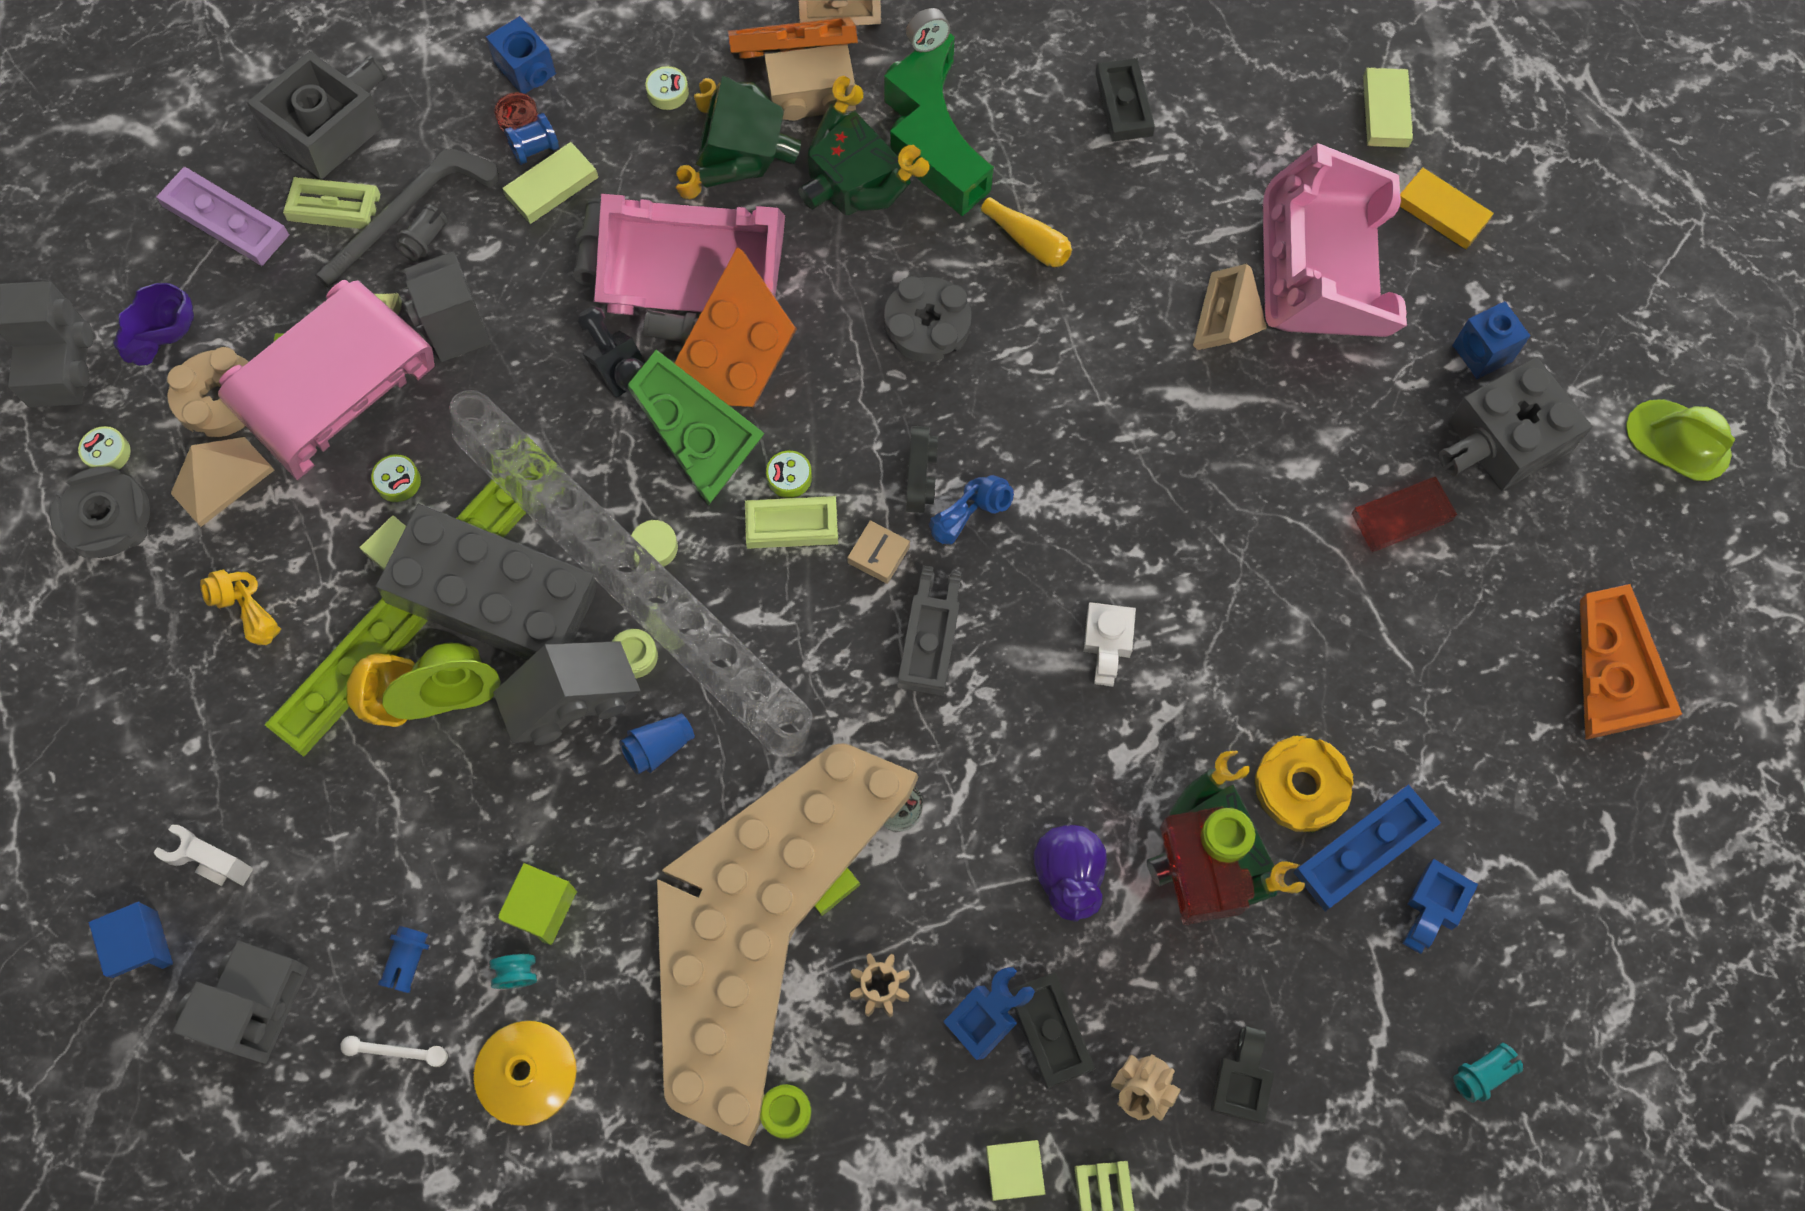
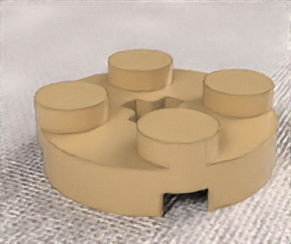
(189, 388)

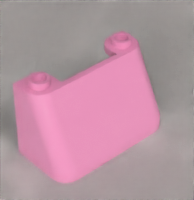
(1325, 246)
(678, 252)
(324, 374)

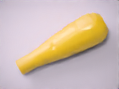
(1034, 236)

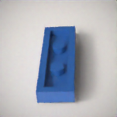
(1366, 847)

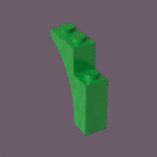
(916, 93)

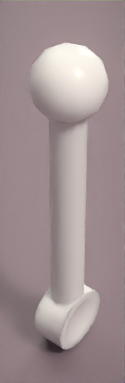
(435, 1056)

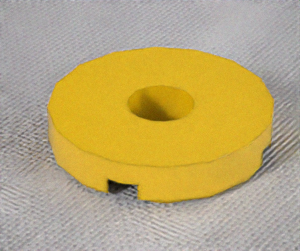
(1289, 806)

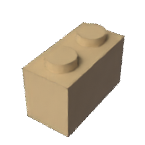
(805, 77)

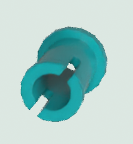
(1487, 1073)

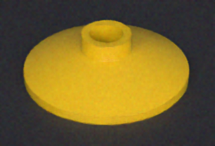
(547, 1085)

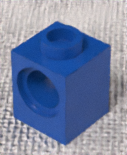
(521, 55)
(1491, 340)

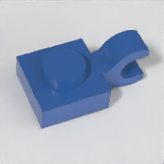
(1441, 900)

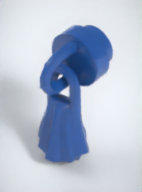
(993, 496)

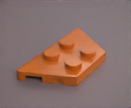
(737, 336)

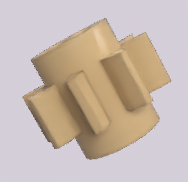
(887, 973)
(1145, 1087)

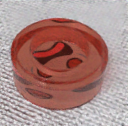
(515, 111)

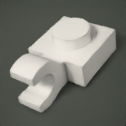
(1108, 635)
(213, 862)

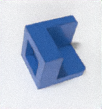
(130, 940)

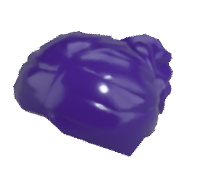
(155, 318)
(1071, 870)

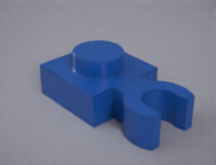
(984, 1016)

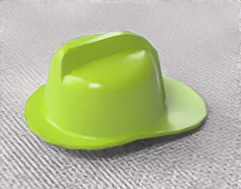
(1682, 438)
(441, 681)

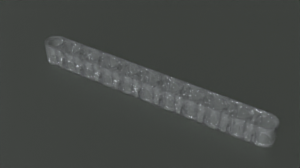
(631, 589)

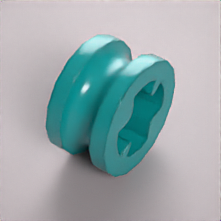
(513, 971)

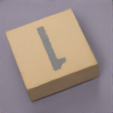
(878, 552)

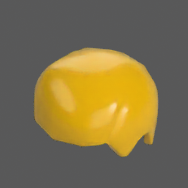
(368, 683)

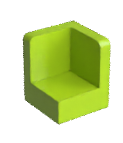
(538, 903)

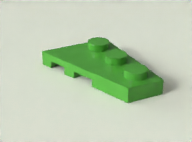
(694, 423)

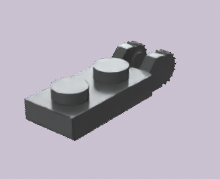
(930, 636)

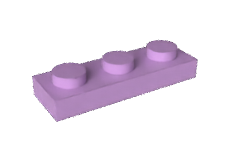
(223, 216)

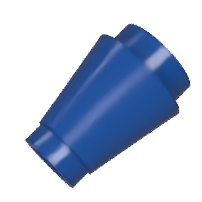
(656, 742)

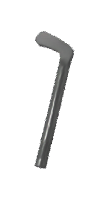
(444, 164)

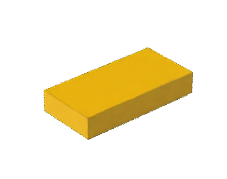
(1444, 208)

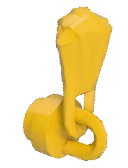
(219, 591)

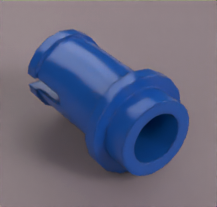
(405, 955)

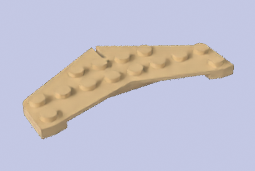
(731, 943)

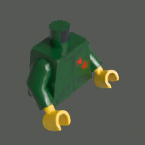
(737, 137)
(852, 161)
(1209, 793)

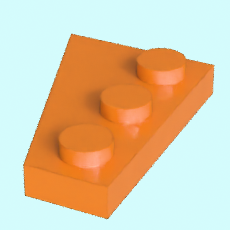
(792, 36)
(1621, 666)

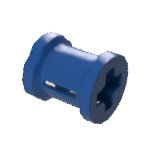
(531, 138)

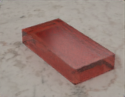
(1404, 514)

